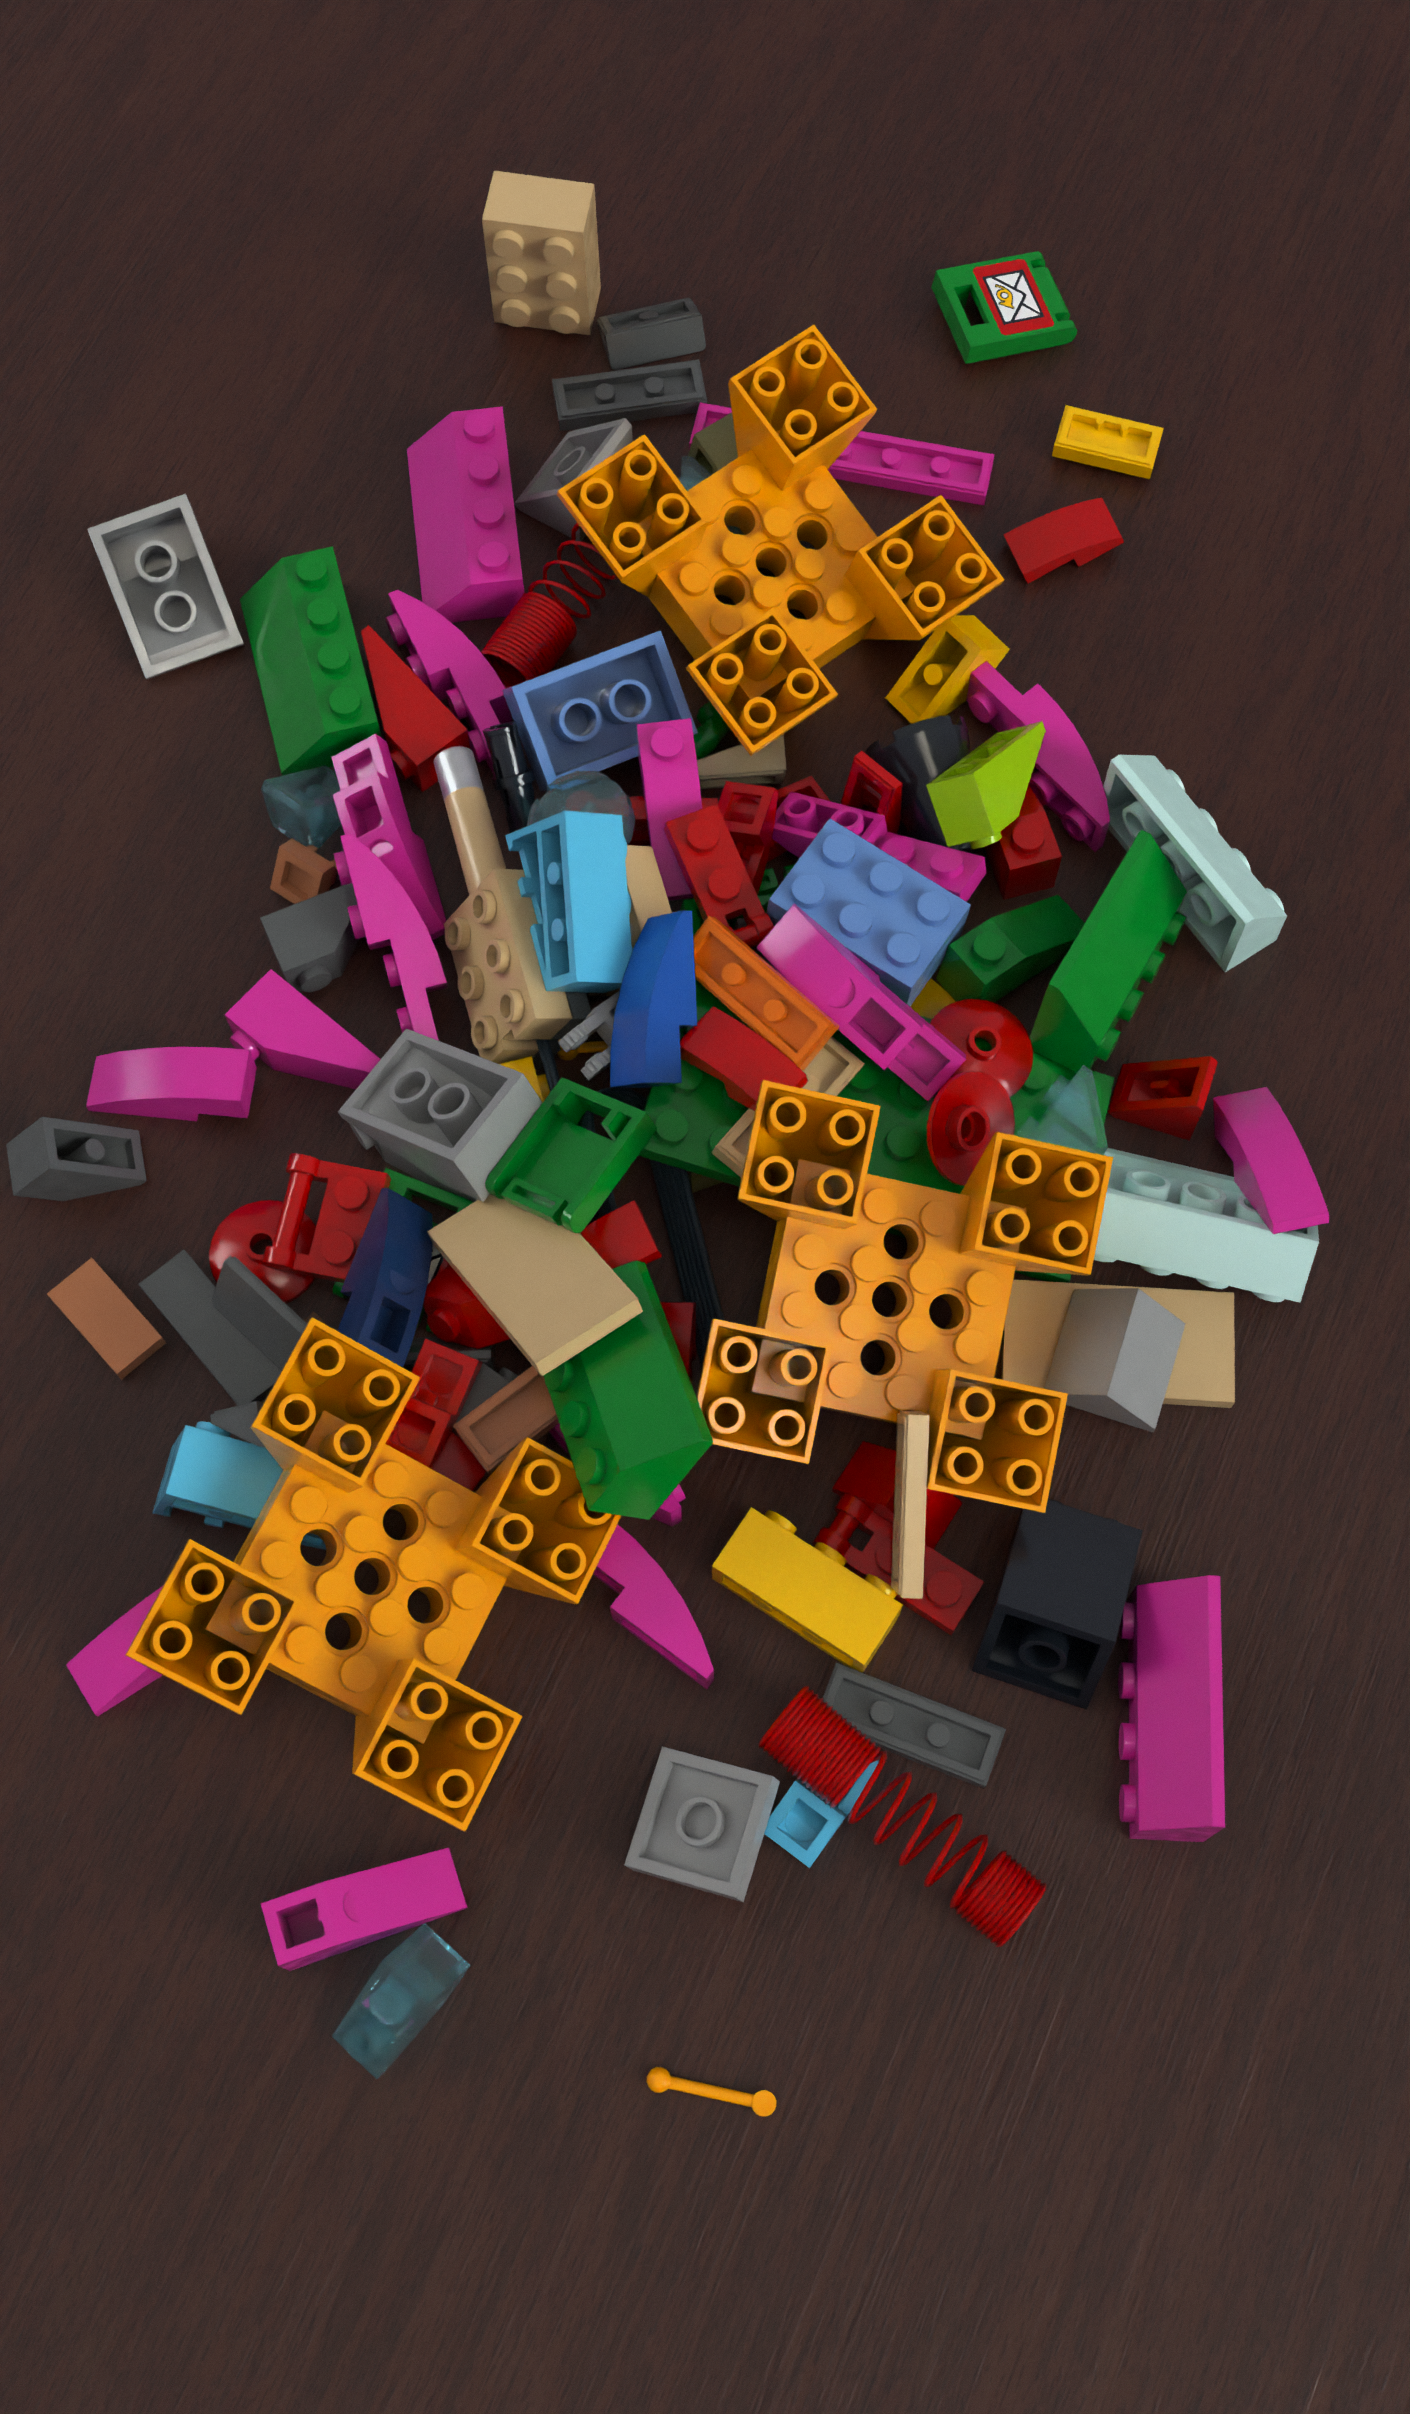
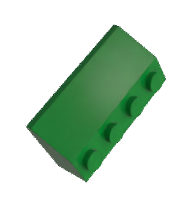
(308, 661)
(1111, 959)
(630, 1410)

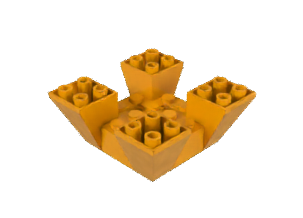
(674, 546)
(1019, 1211)
(269, 1608)

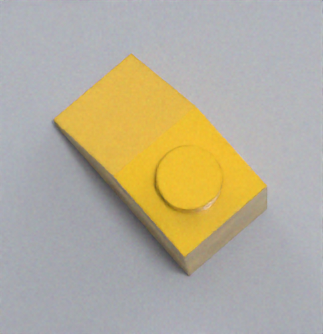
(942, 668)

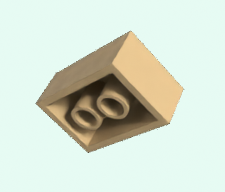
(542, 252)

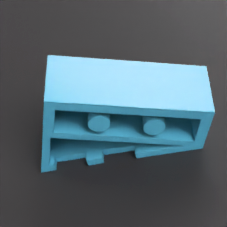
(578, 897)
(219, 1479)

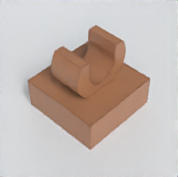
(301, 872)

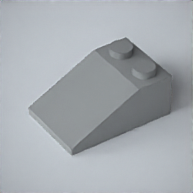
(165, 586)
(443, 1110)

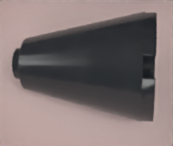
(917, 758)

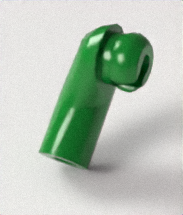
(710, 732)

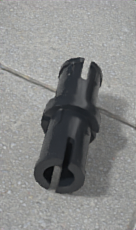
(511, 773)

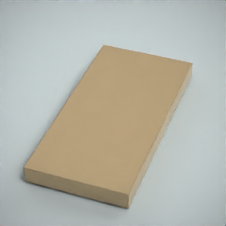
(535, 1279)
(1204, 1360)

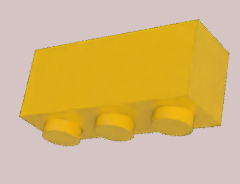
(807, 1588)

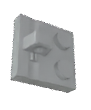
(702, 1823)

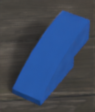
(654, 1004)

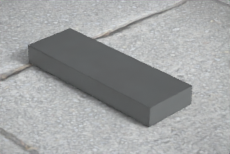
(629, 394)
(185, 1300)
(916, 1726)

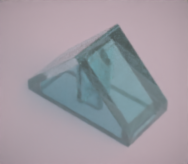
(303, 805)

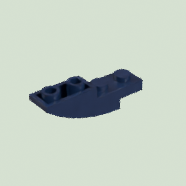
(389, 1277)

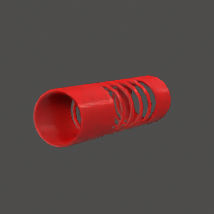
(539, 627)
(831, 1757)

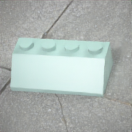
(1223, 898)
(1200, 1228)

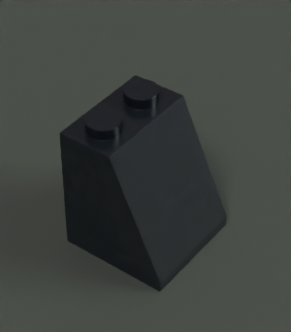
(1059, 1602)

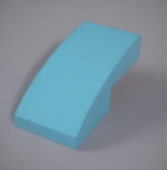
(806, 1824)

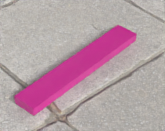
(898, 463)

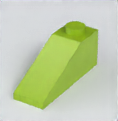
(986, 787)

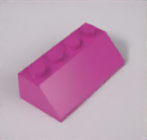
(466, 517)
(1173, 1711)

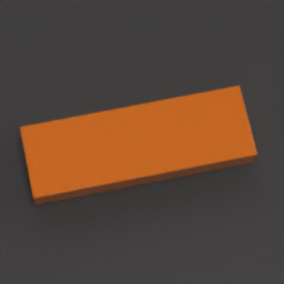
(759, 994)

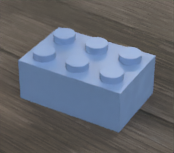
(591, 709)
(873, 907)

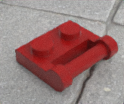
(341, 1221)

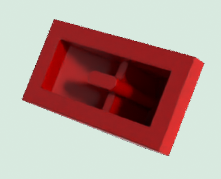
(1164, 1094)
(872, 1480)

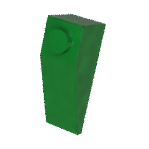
(1008, 950)

